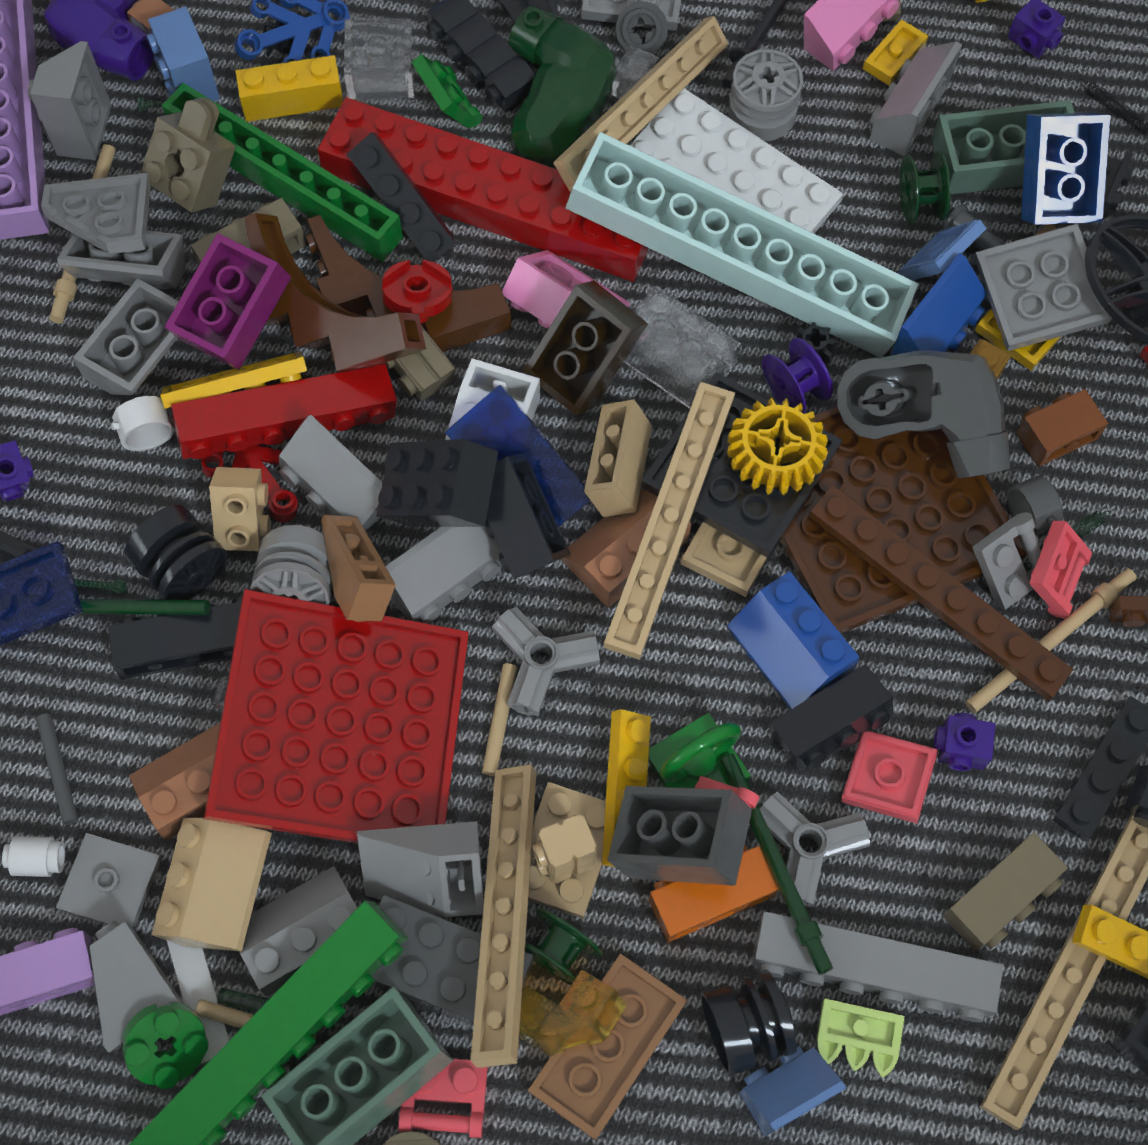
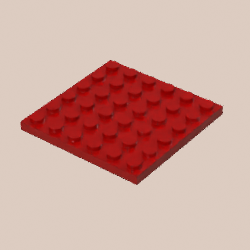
(335, 721)

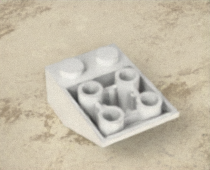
(484, 377)

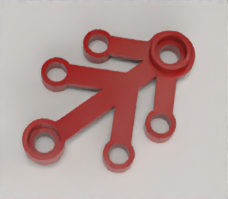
(252, 458)

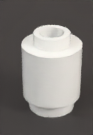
(33, 856)

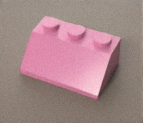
(839, 26)
(543, 284)

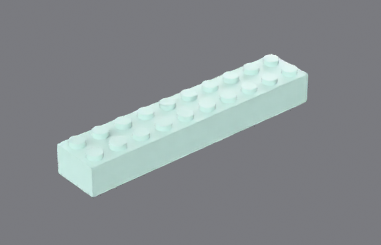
(741, 245)

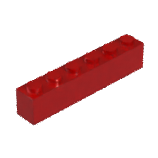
(278, 410)

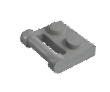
(1002, 562)

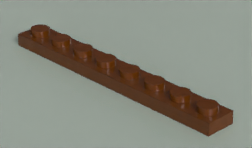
(941, 593)

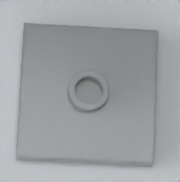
(108, 881)

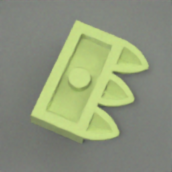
(861, 1033)

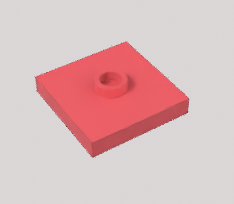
(890, 776)

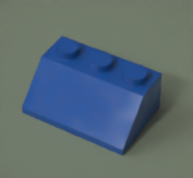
(944, 312)
(792, 641)

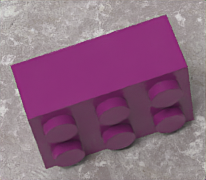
(228, 301)

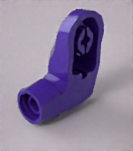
(104, 24)

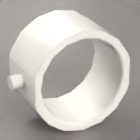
(142, 423)

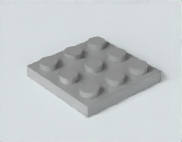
(1040, 287)

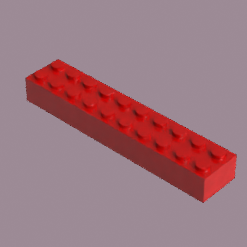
(481, 187)

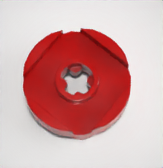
(430, 301)

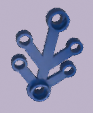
(296, 27)

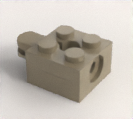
(204, 160)

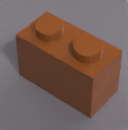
(1061, 427)

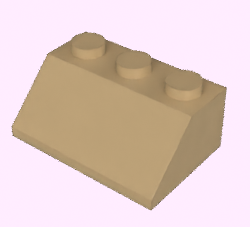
(211, 884)

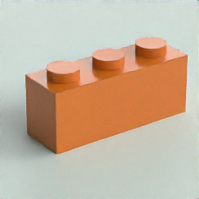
(692, 906)

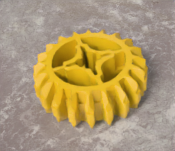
(806, 445)

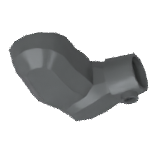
(928, 394)

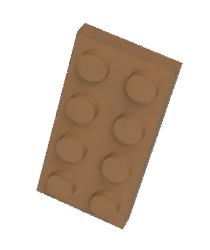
(593, 1079)

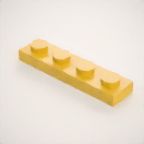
(625, 766)

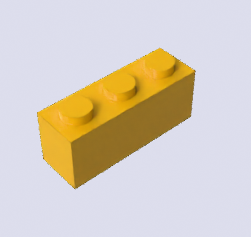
(289, 88)

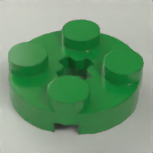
(167, 1066)

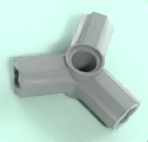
(533, 678)
(832, 839)

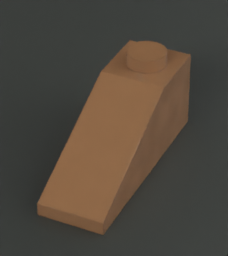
(356, 570)

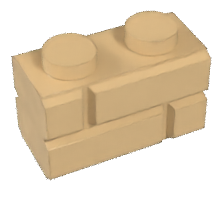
(565, 849)

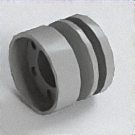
(765, 93)
(293, 565)

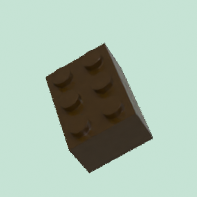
(585, 347)

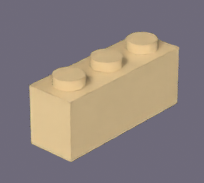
(618, 458)

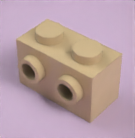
(238, 508)

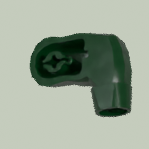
(567, 89)

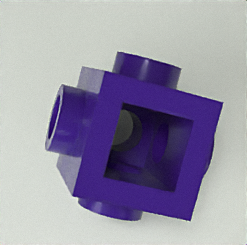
(1037, 28)
(13, 472)
(965, 742)

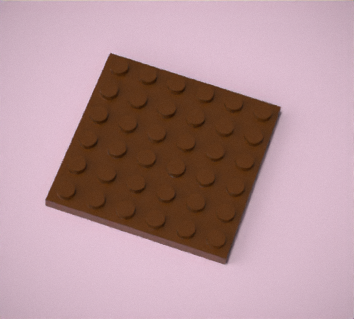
(911, 490)

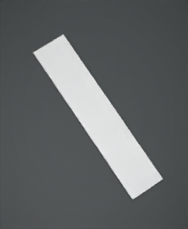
(197, 984)

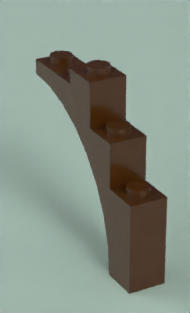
(347, 283)
(316, 321)

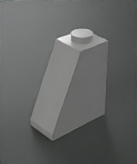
(125, 980)

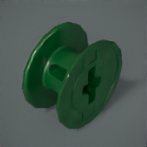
(925, 187)
(560, 947)

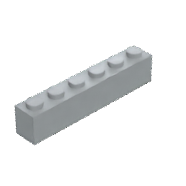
(882, 967)

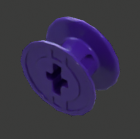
(797, 377)

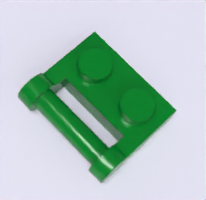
(446, 91)

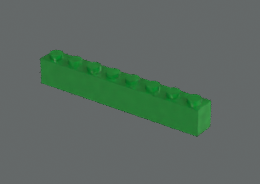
(301, 181)
(279, 1031)

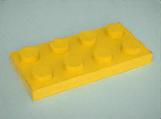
(250, 376)

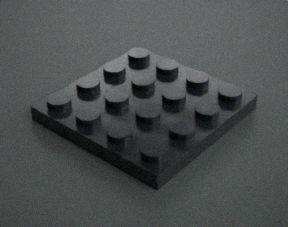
(727, 502)

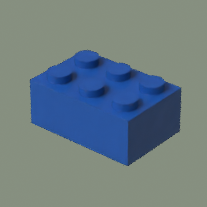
(1065, 168)

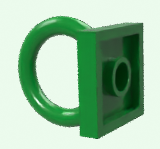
(695, 753)

